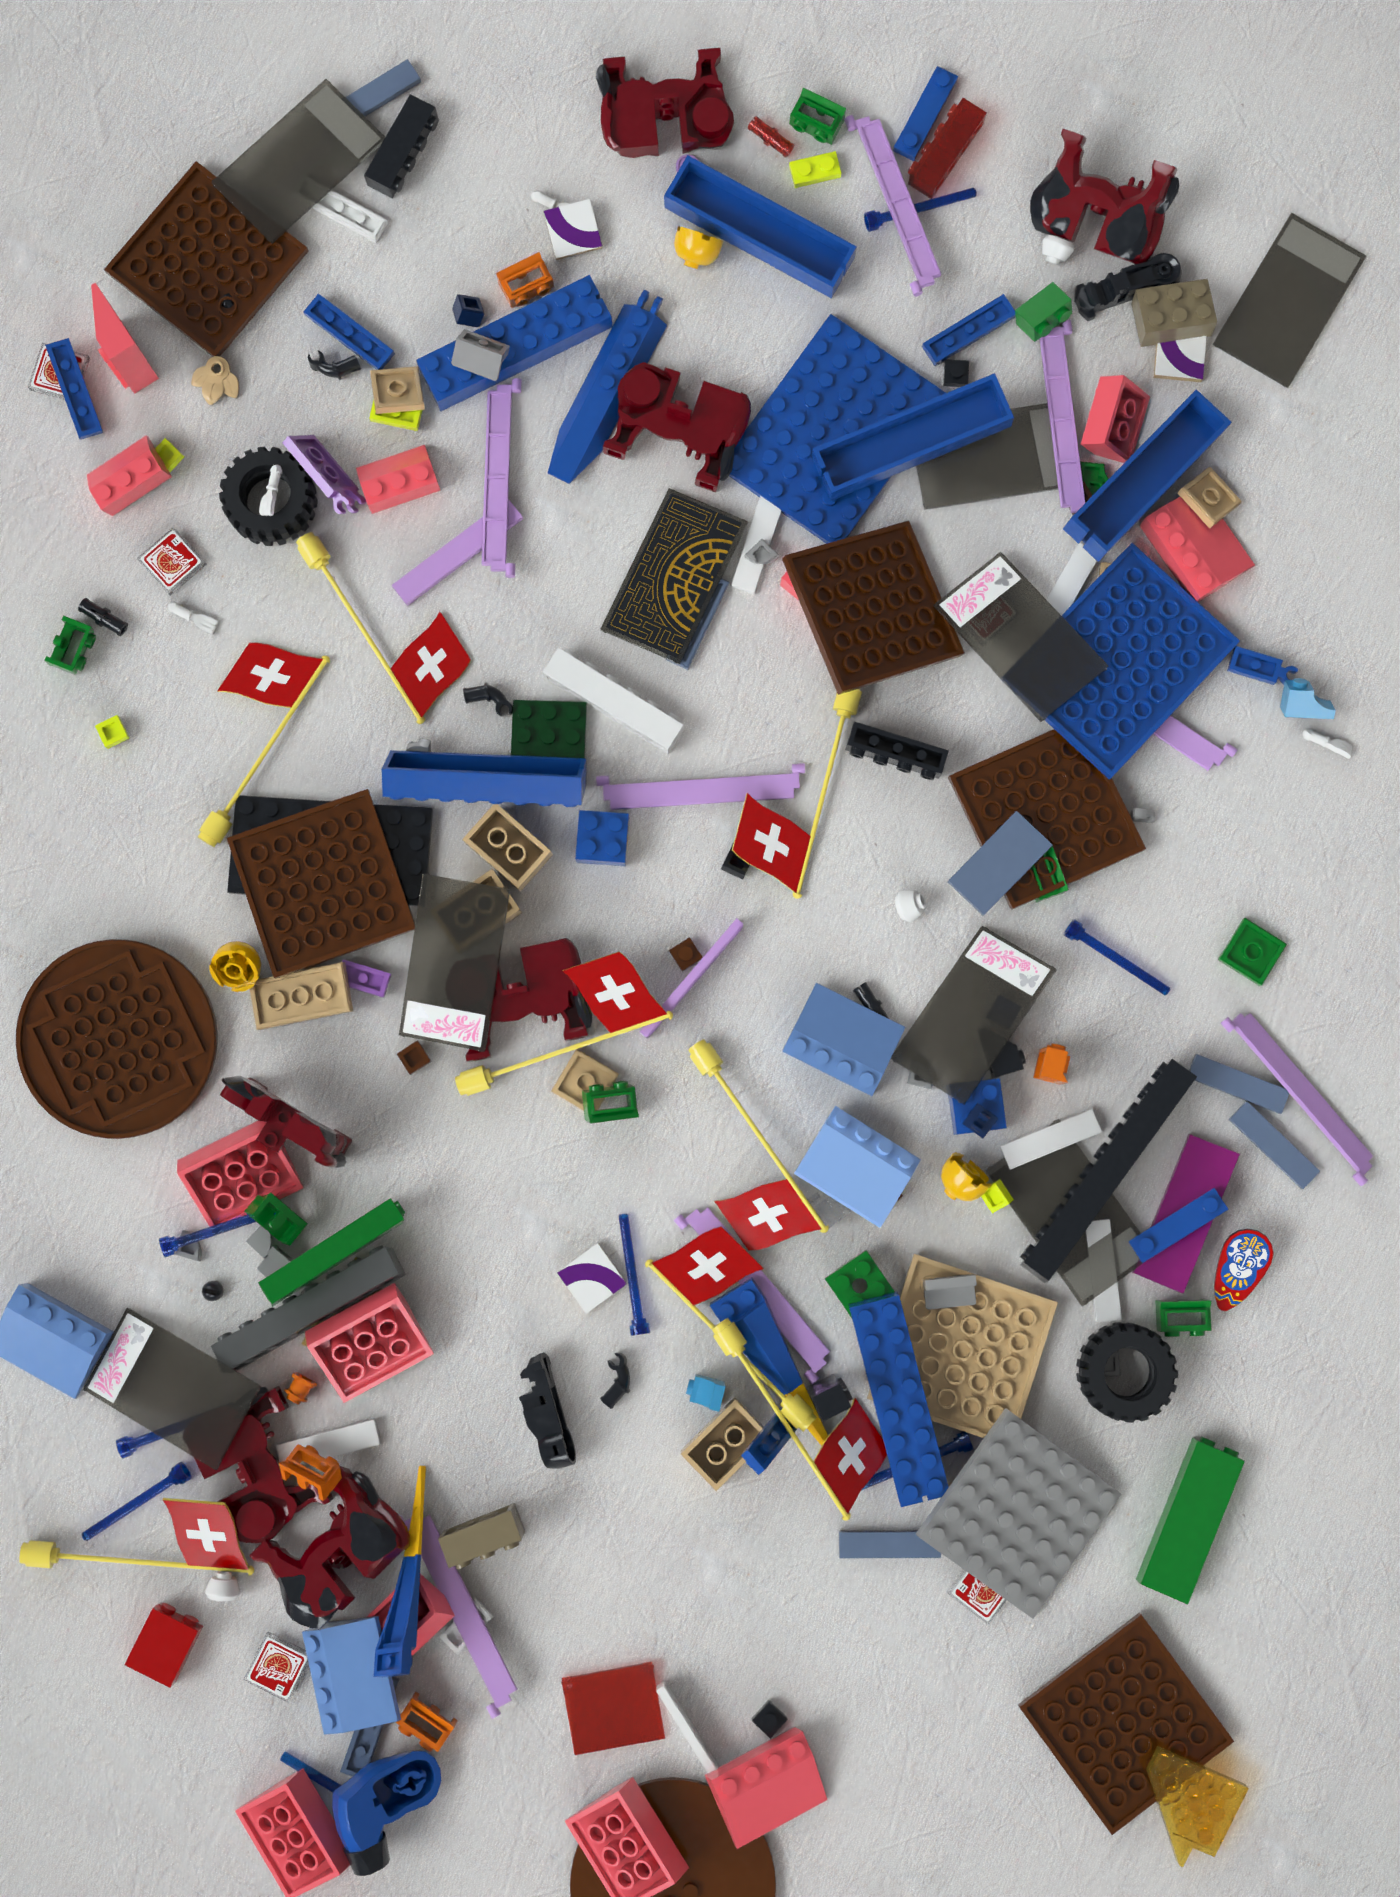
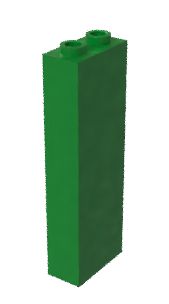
(332, 1251)
(1190, 1519)

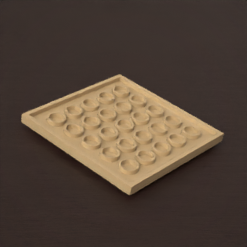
(977, 1354)

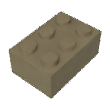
(1174, 312)
(482, 1536)

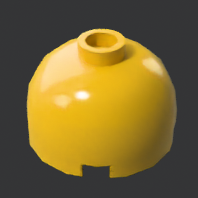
(696, 247)
(236, 966)
(963, 1179)

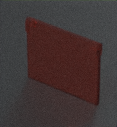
(613, 1708)

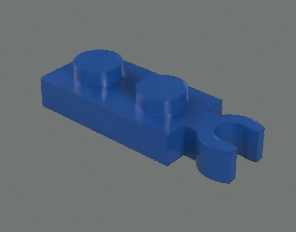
(1258, 666)

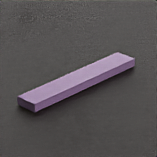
(446, 559)
(696, 974)

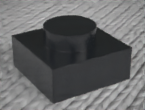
(956, 373)
(769, 1719)

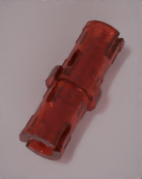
(770, 136)

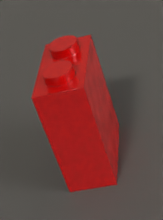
(164, 1644)

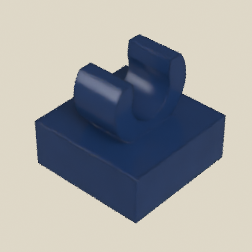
(980, 1120)

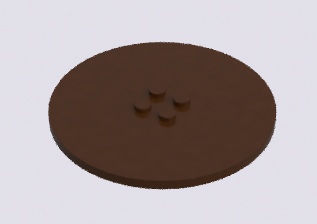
(116, 1039)
(703, 1839)

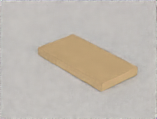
(301, 996)

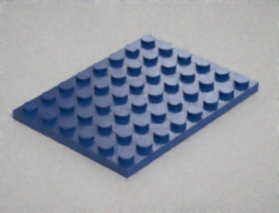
(827, 393)
(1156, 655)

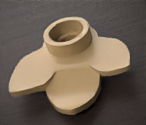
(214, 383)

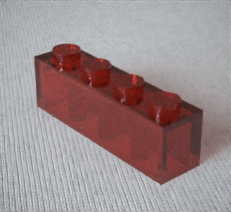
(946, 148)

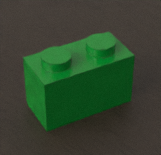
(1043, 312)

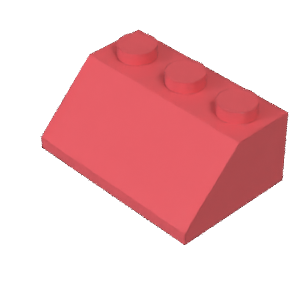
(1115, 418)
(127, 476)
(397, 479)
(433, 1612)

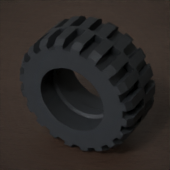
(246, 475)
(1160, 1378)

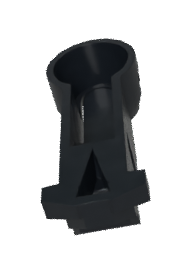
(1106, 293)
(547, 1418)

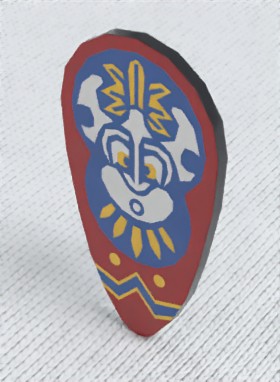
(1241, 1266)

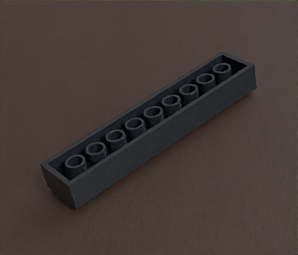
(1108, 1171)

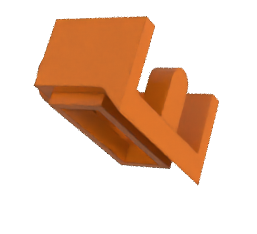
(519, 270)
(1052, 1064)
(306, 1476)
(432, 1716)

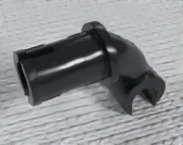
(337, 369)
(487, 693)
(621, 1383)

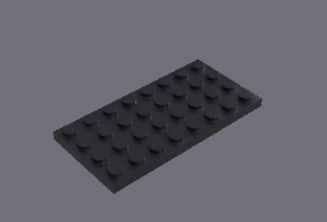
(404, 827)

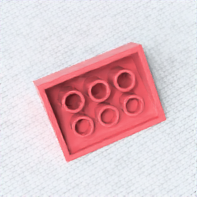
(119, 347)
(1194, 553)
(234, 1171)
(368, 1343)
(767, 1786)
(295, 1834)
(627, 1843)

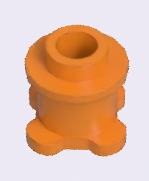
(299, 1388)

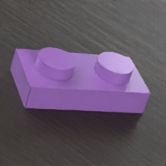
(367, 978)

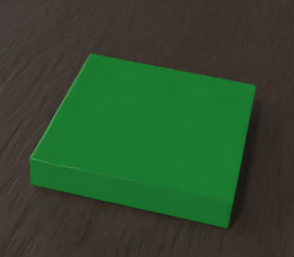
(1252, 951)

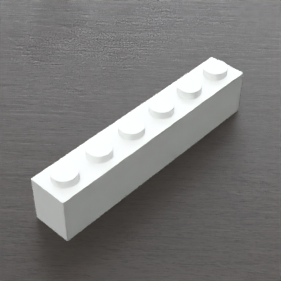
(613, 700)

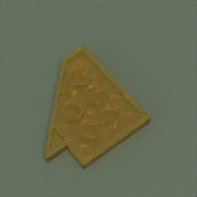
(1193, 1802)

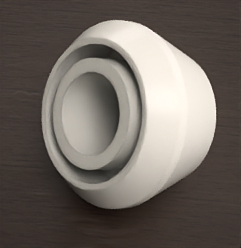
(1056, 249)
(909, 904)
(223, 1587)

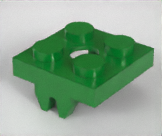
(858, 1267)

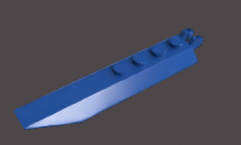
(596, 404)

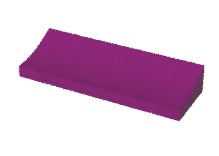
(1196, 1172)

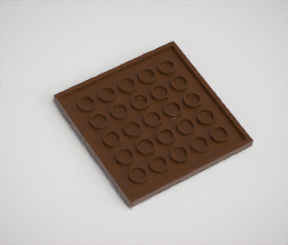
(195, 254)
(872, 606)
(1059, 798)
(321, 883)
(1114, 1711)

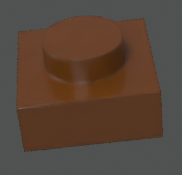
(685, 954)
(414, 1057)

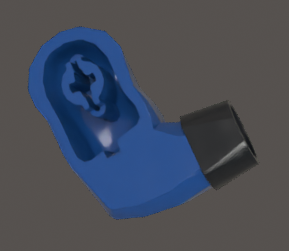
(379, 1797)

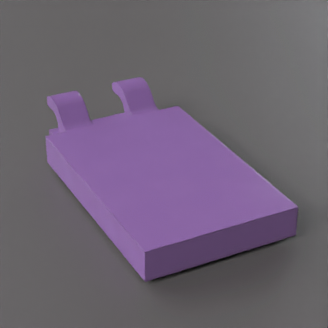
(325, 472)

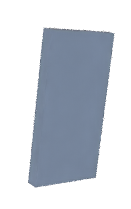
(999, 863)

